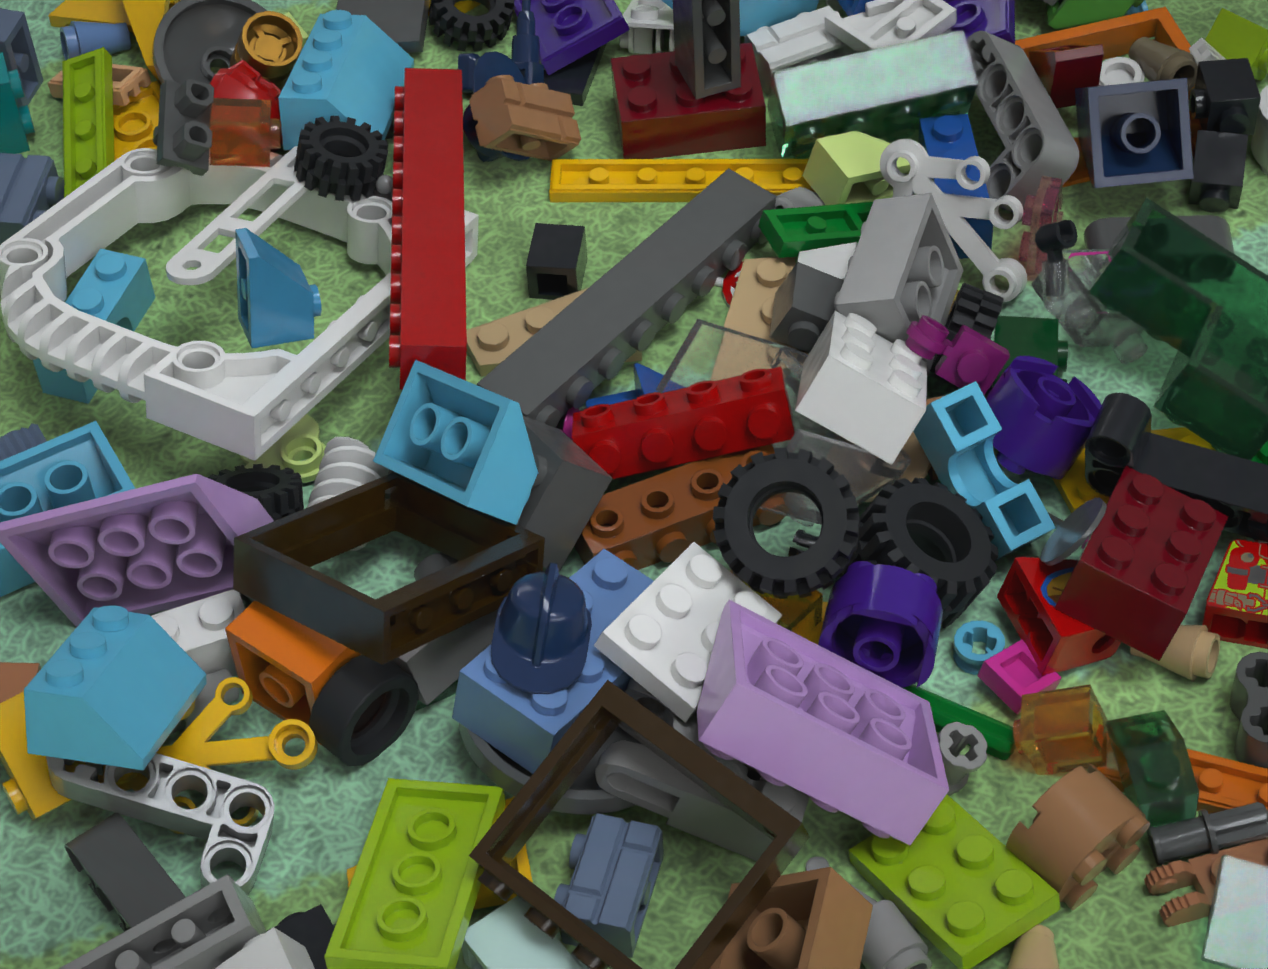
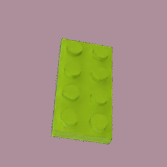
(415, 877)

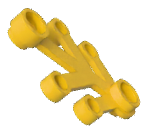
(195, 749)

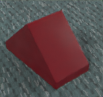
(1067, 68)

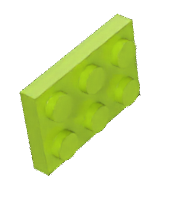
(957, 885)

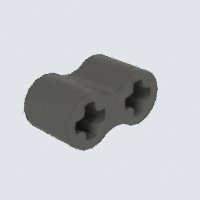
(1250, 706)

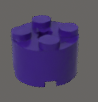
(1040, 418)
(884, 622)

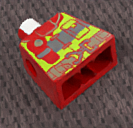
(1240, 595)

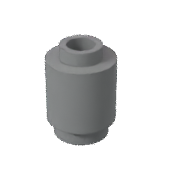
(892, 940)

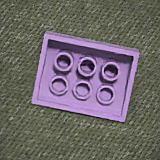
(136, 546)
(821, 726)

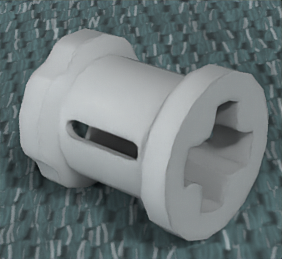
(957, 767)

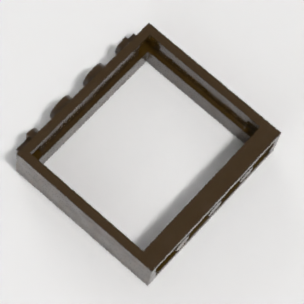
(492, 555)
(561, 768)

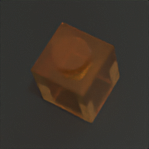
(243, 132)
(1062, 730)

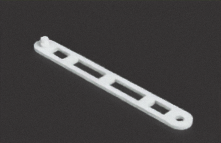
(212, 263)

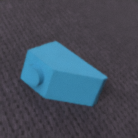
(272, 294)

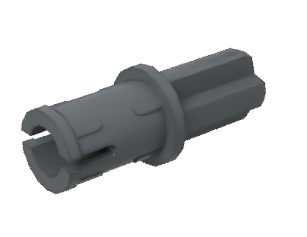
(1208, 832)

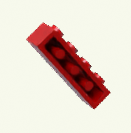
(686, 423)

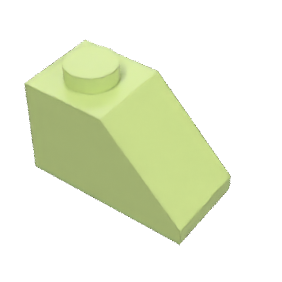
(848, 169)

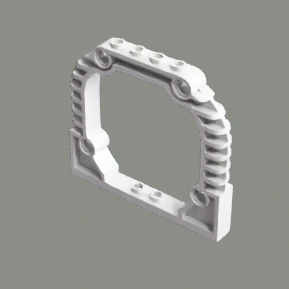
(195, 388)

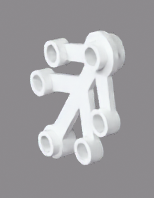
(956, 207)

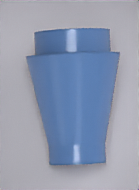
(89, 36)

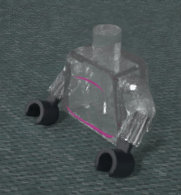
(1065, 289)

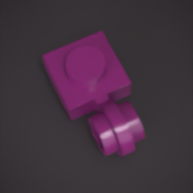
(964, 359)

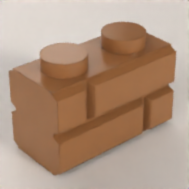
(524, 118)

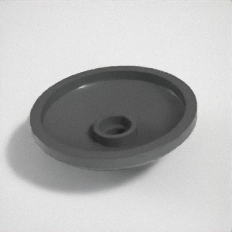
(199, 37)

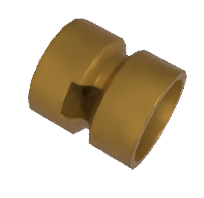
(269, 45)

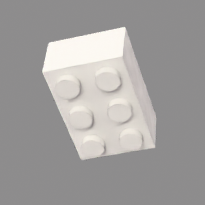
(863, 386)

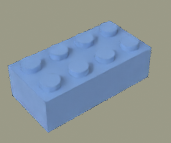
(532, 724)

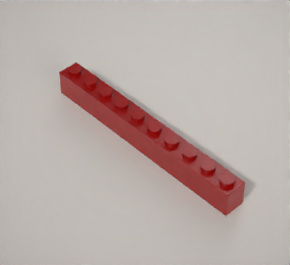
(428, 225)

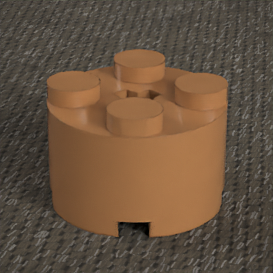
(1079, 833)

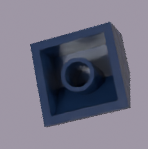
(1135, 132)

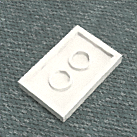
(673, 625)

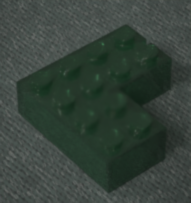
(1207, 309)

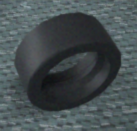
(363, 709)

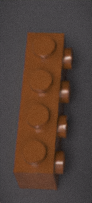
(664, 512)

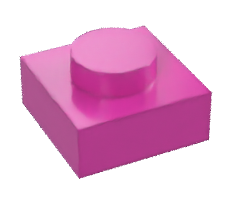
(1015, 674)

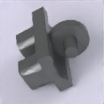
(184, 125)

